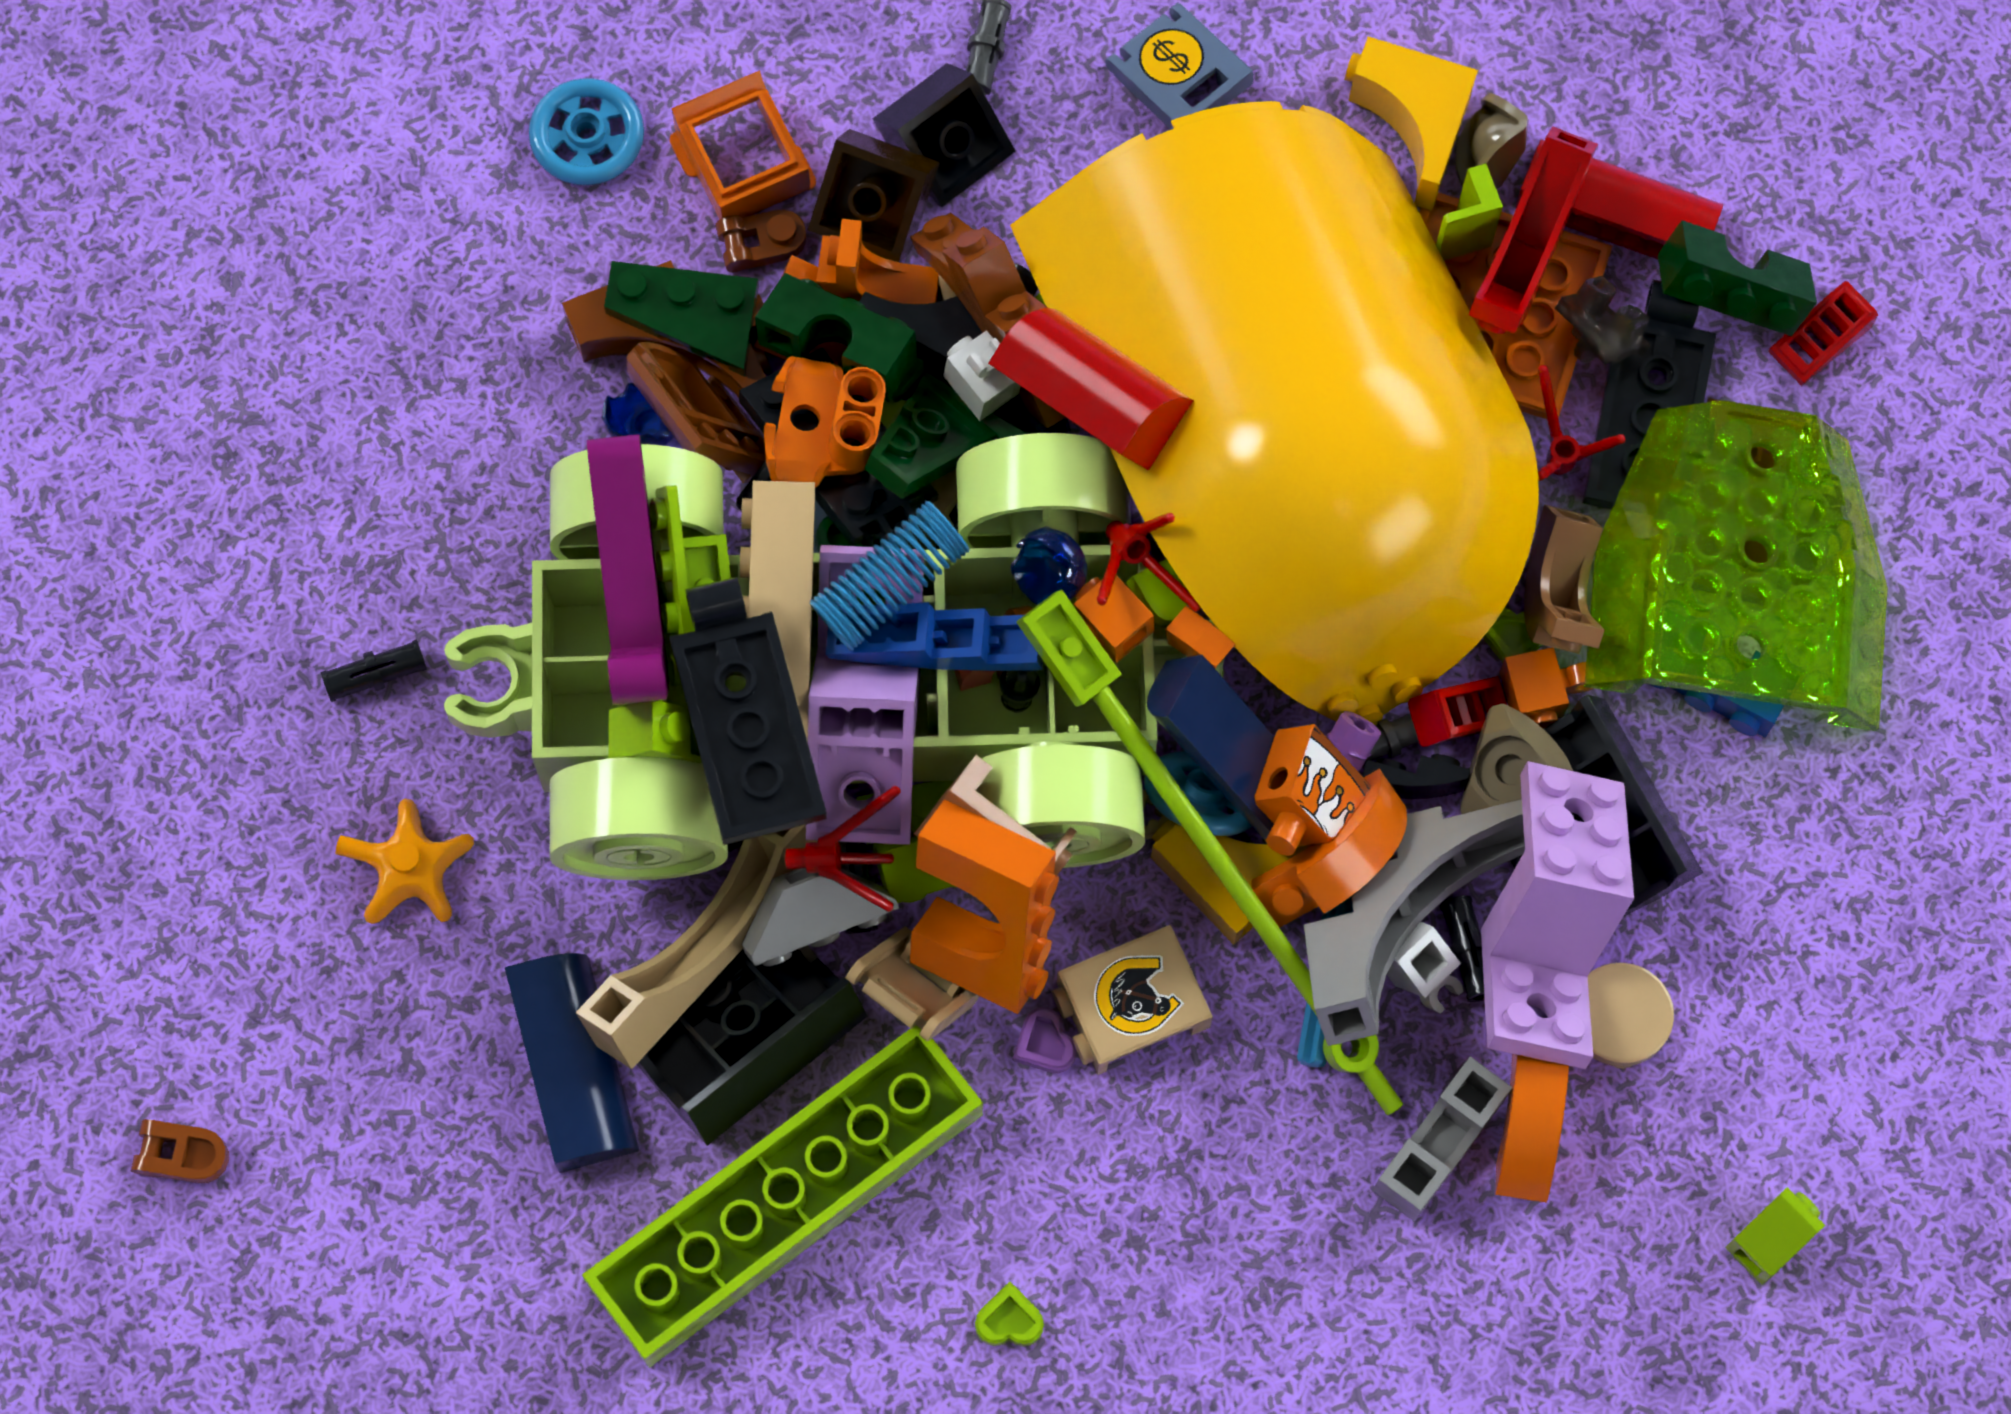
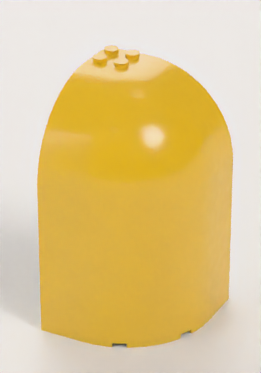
(1349, 446)

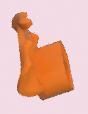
(827, 392)

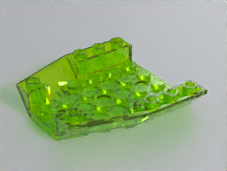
(1683, 591)

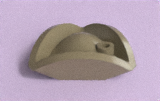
(1492, 137)
(1500, 755)

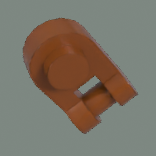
(778, 234)
(197, 1155)

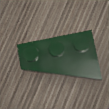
(690, 307)
(925, 440)

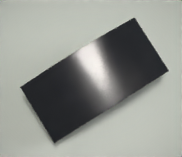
(1433, 776)

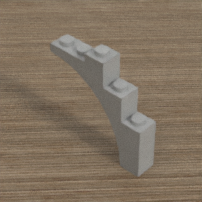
(1355, 950)

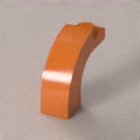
(851, 269)
(1338, 869)
(1531, 1129)

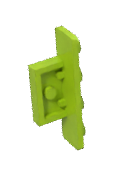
(683, 565)

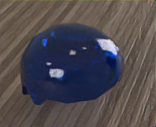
(633, 415)
(1049, 563)

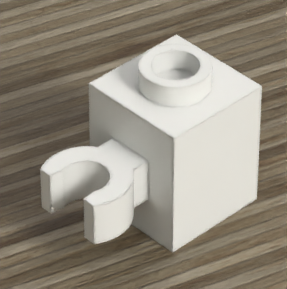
(975, 380)
(1425, 966)

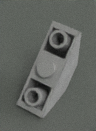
(807, 911)

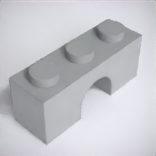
(1442, 1139)

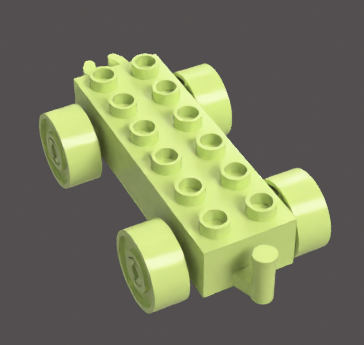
(656, 815)

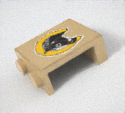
(1131, 998)

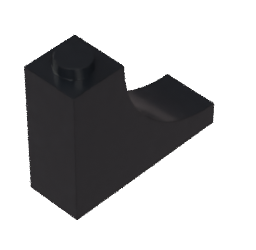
(938, 323)

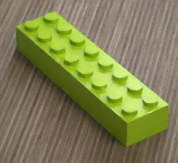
(783, 1195)

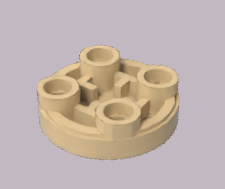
(1628, 1014)

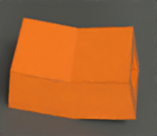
(1197, 636)

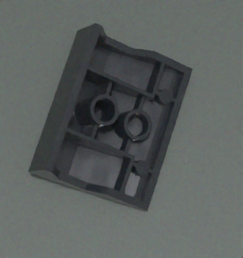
(1601, 749)
(749, 1038)

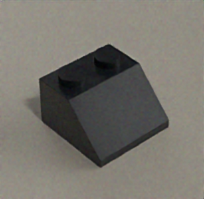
(951, 124)

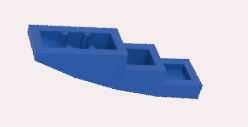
(940, 640)

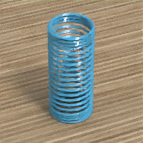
(936, 526)

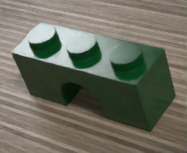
(1703, 272)
(805, 315)

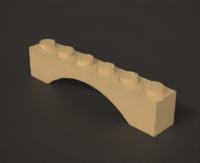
(642, 1003)

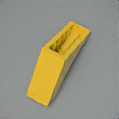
(1419, 99)
(1194, 876)

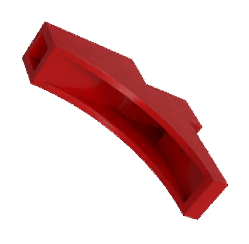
(1533, 232)

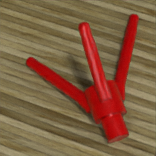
(1565, 449)
(1130, 544)
(826, 854)

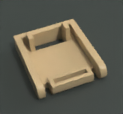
(906, 991)

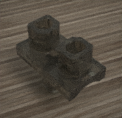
(1600, 329)

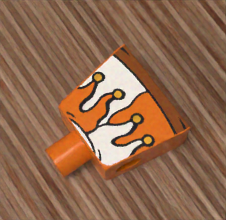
(1307, 789)

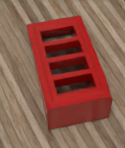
(1853, 305)
(1454, 710)

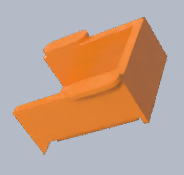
(756, 191)

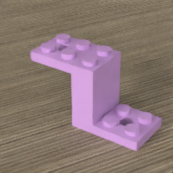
(862, 721)
(1556, 915)

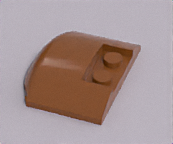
(696, 409)

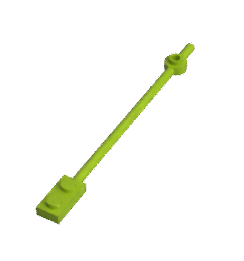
(1084, 674)

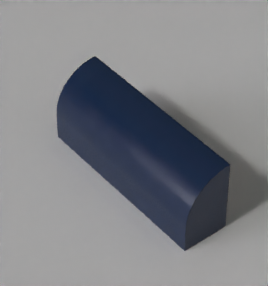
(1214, 731)
(572, 1077)

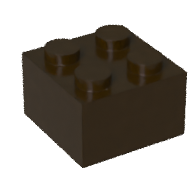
(876, 186)

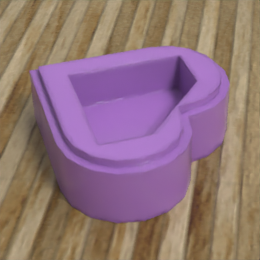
(1044, 1043)

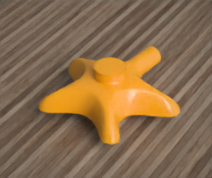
(407, 865)

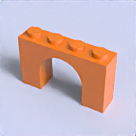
(1010, 879)

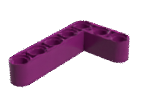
(628, 570)

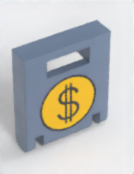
(1173, 60)

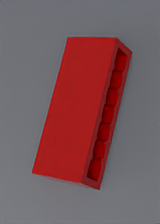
(1633, 207)
(1092, 384)

